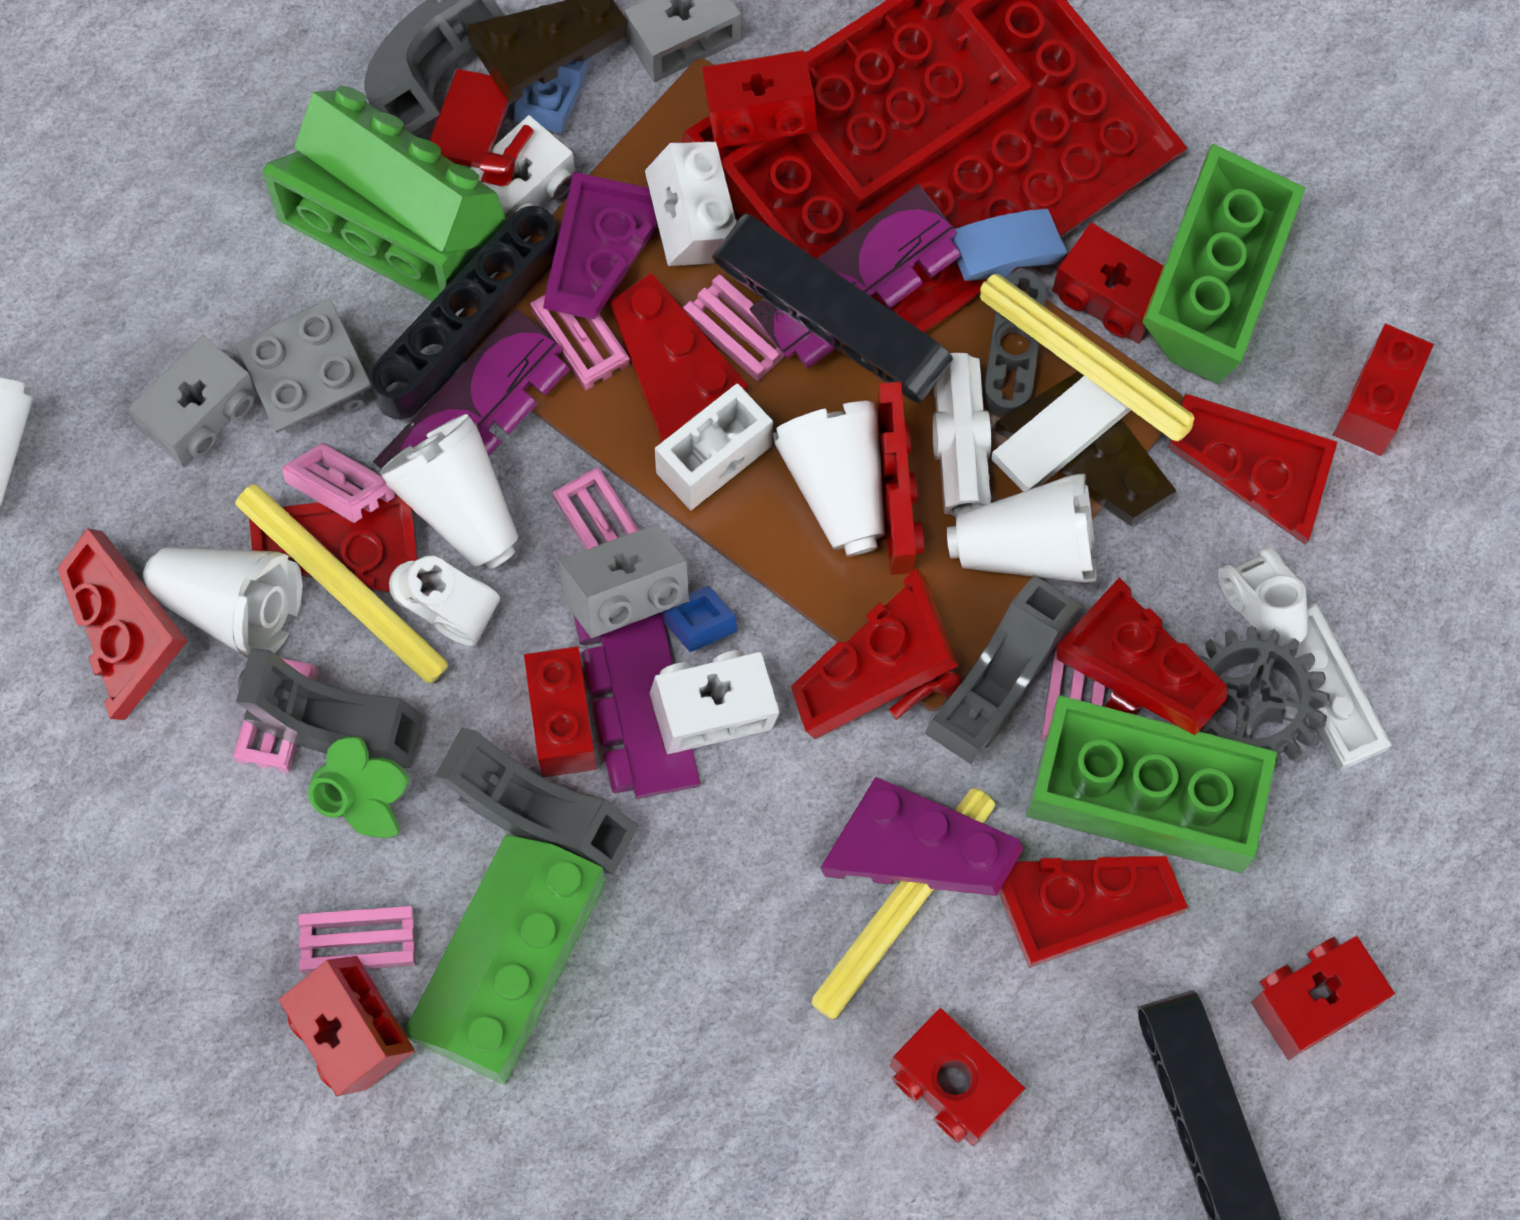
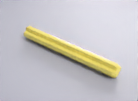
(1087, 357)
(341, 583)
(885, 927)

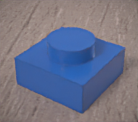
(701, 619)

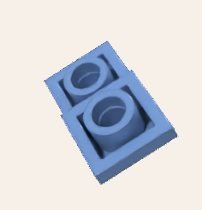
(553, 101)
(1007, 243)

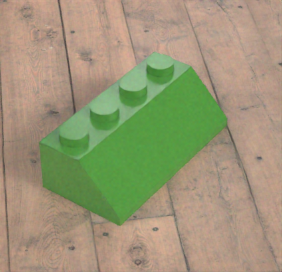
(399, 171)
(345, 221)
(1221, 263)
(1152, 784)
(506, 956)

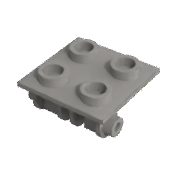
(305, 366)

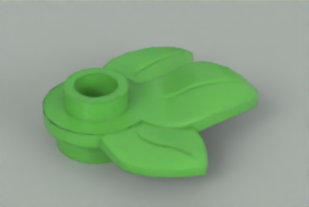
(358, 788)

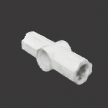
(962, 436)

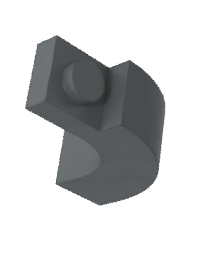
(417, 53)
(1004, 670)
(318, 715)
(533, 806)

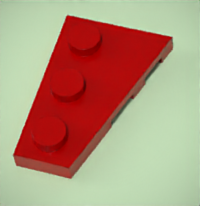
(670, 356)
(881, 661)

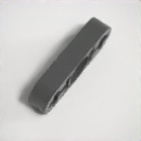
(1000, 360)

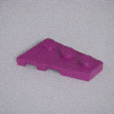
(597, 243)
(920, 842)

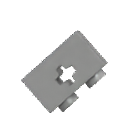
(677, 32)
(168, 407)
(624, 580)

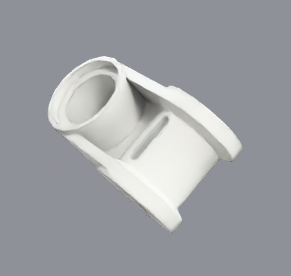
(1267, 596)
(453, 601)

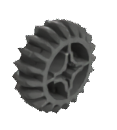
(1274, 704)

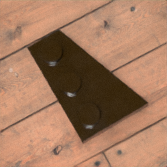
(542, 39)
(1115, 465)

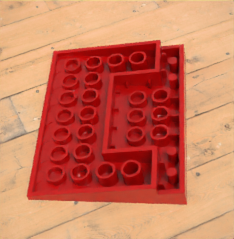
(971, 102)

